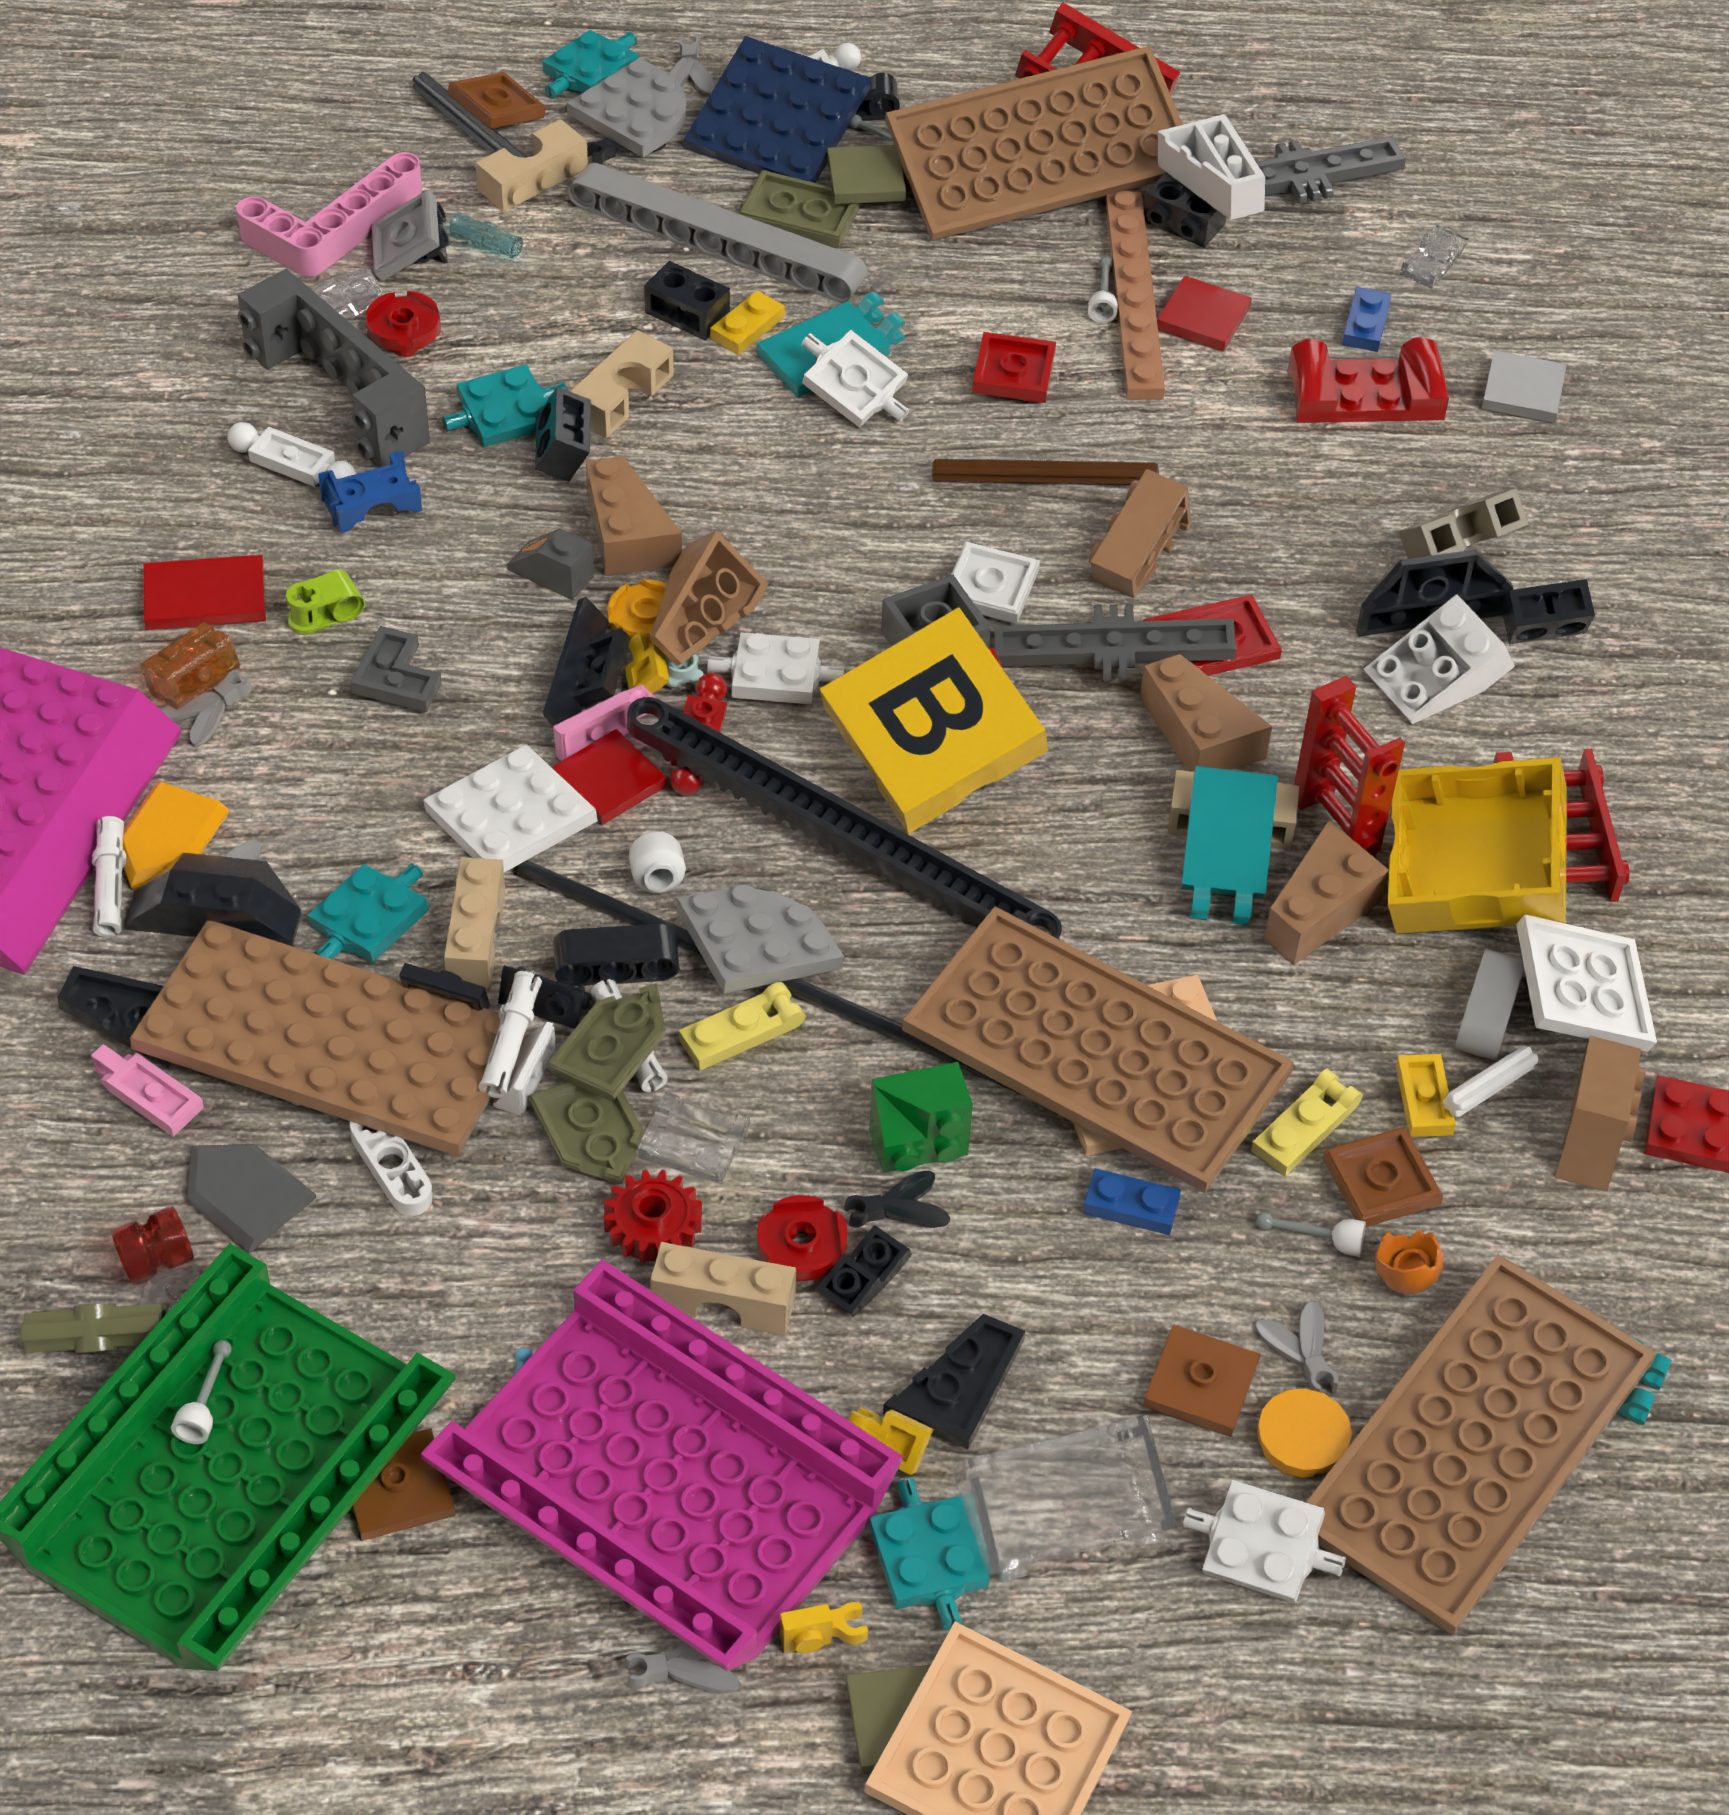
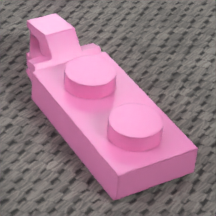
(596, 722)
(147, 1089)

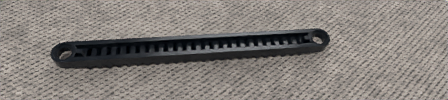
(829, 818)

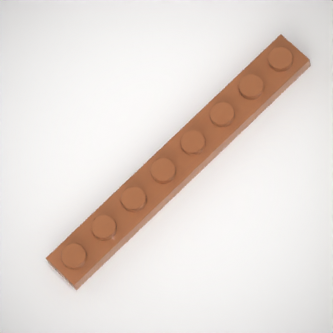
(1134, 297)

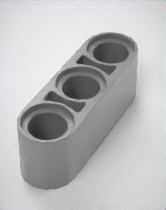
(1490, 1004)

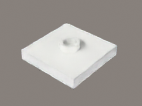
(996, 580)

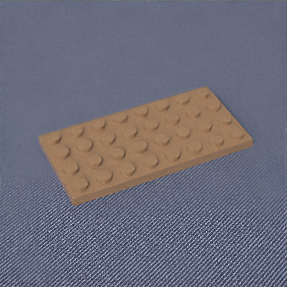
(1034, 142)
(324, 1036)
(1099, 1048)
(1476, 1442)

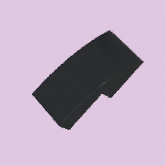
(863, 1274)

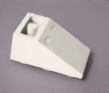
(1440, 662)

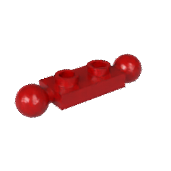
(709, 710)

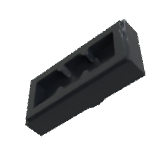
(445, 983)

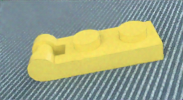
(741, 1027)
(1306, 1123)

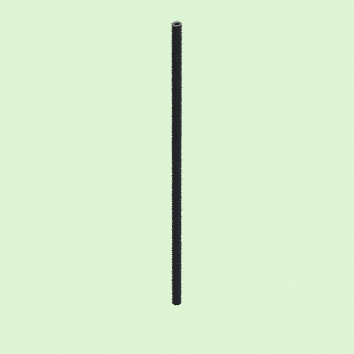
(796, 986)

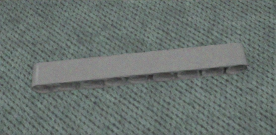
(718, 232)

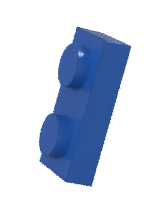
(1366, 319)
(1132, 1201)

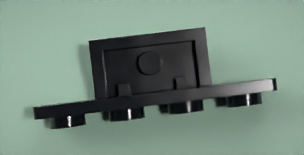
(587, 664)

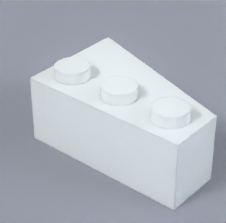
(1214, 165)

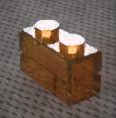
(190, 665)

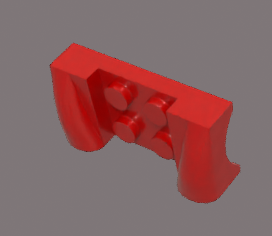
(1368, 388)

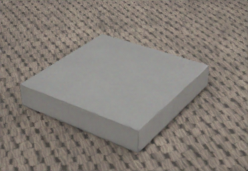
(405, 235)
(1524, 386)

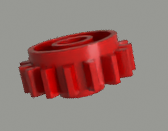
(631, 1212)

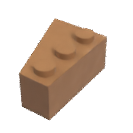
(628, 520)
(1140, 533)
(1202, 717)
(1324, 894)
(1601, 1112)

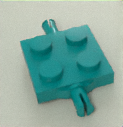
(587, 62)
(500, 405)
(368, 912)
(928, 1553)

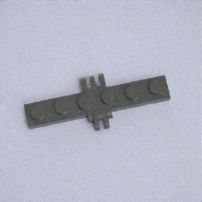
(1312, 172)
(1114, 641)

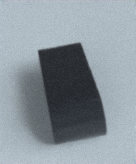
(616, 954)

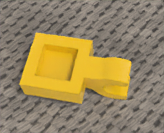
(648, 665)
(897, 1432)
(814, 1627)

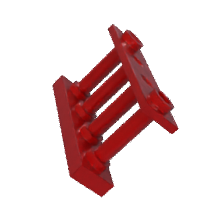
(1087, 37)
(1320, 772)
(1603, 838)

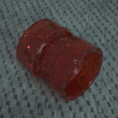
(152, 1244)

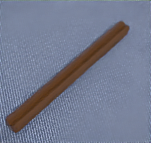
(1039, 471)

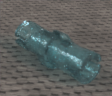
(486, 235)

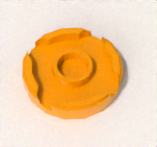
(636, 607)
(1303, 1432)

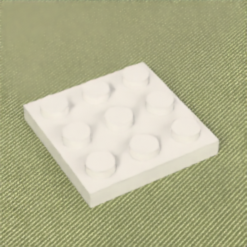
(510, 809)
(1585, 982)

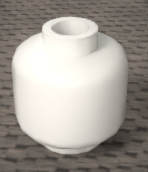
(657, 862)

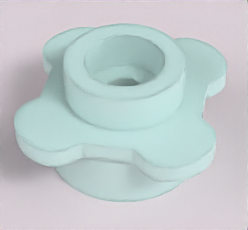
(683, 673)

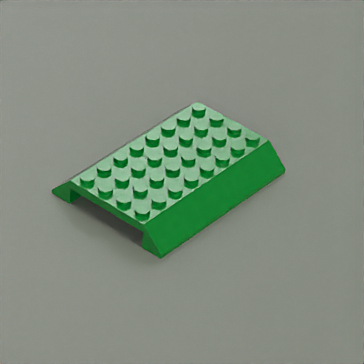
(207, 1535)

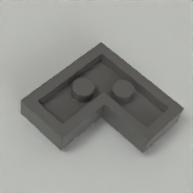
(389, 677)

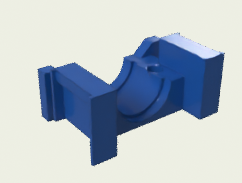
(354, 495)

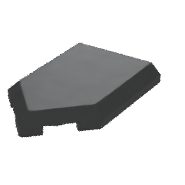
(244, 1191)

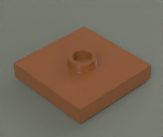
(496, 100)
(1382, 1177)
(1202, 1380)
(404, 1492)

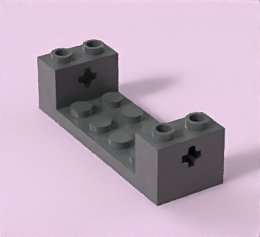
(388, 403)

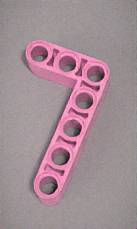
(337, 228)

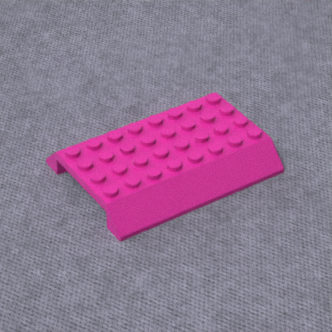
(66, 759)
(671, 1468)

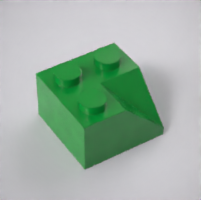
(920, 1117)

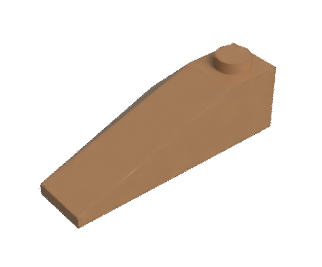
(704, 597)

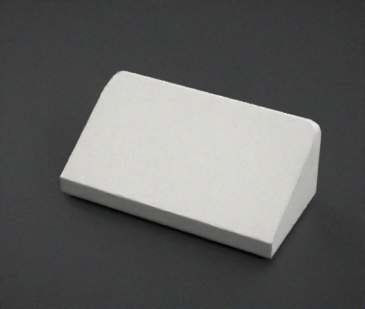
(528, 1069)

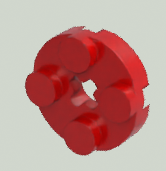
(408, 336)
(819, 1222)

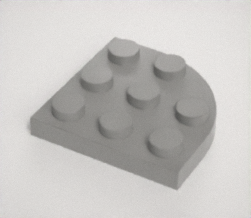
(633, 107)
(757, 937)

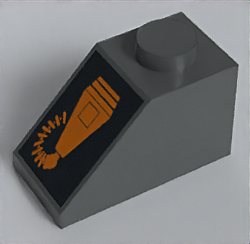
(556, 562)

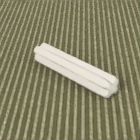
(1490, 1081)

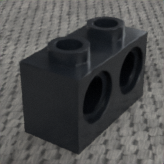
(1181, 212)
(686, 299)
(563, 434)
(1547, 611)

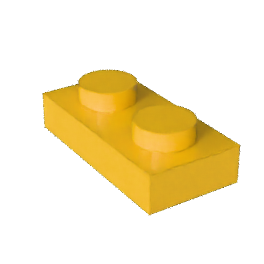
(747, 322)
(1422, 1093)

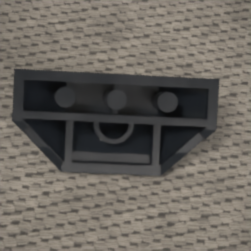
(1424, 584)
(218, 890)

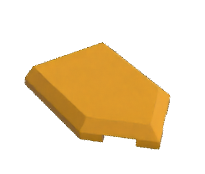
(165, 827)

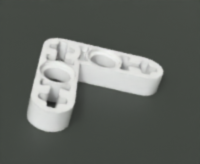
(379, 1144)

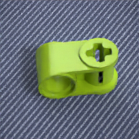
(326, 600)

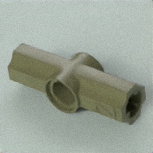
(90, 1327)

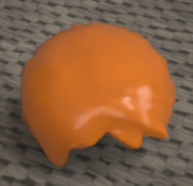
(1409, 1263)

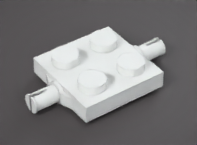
(854, 378)
(775, 668)
(1264, 1541)

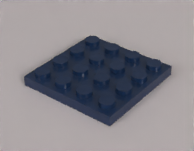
(777, 111)

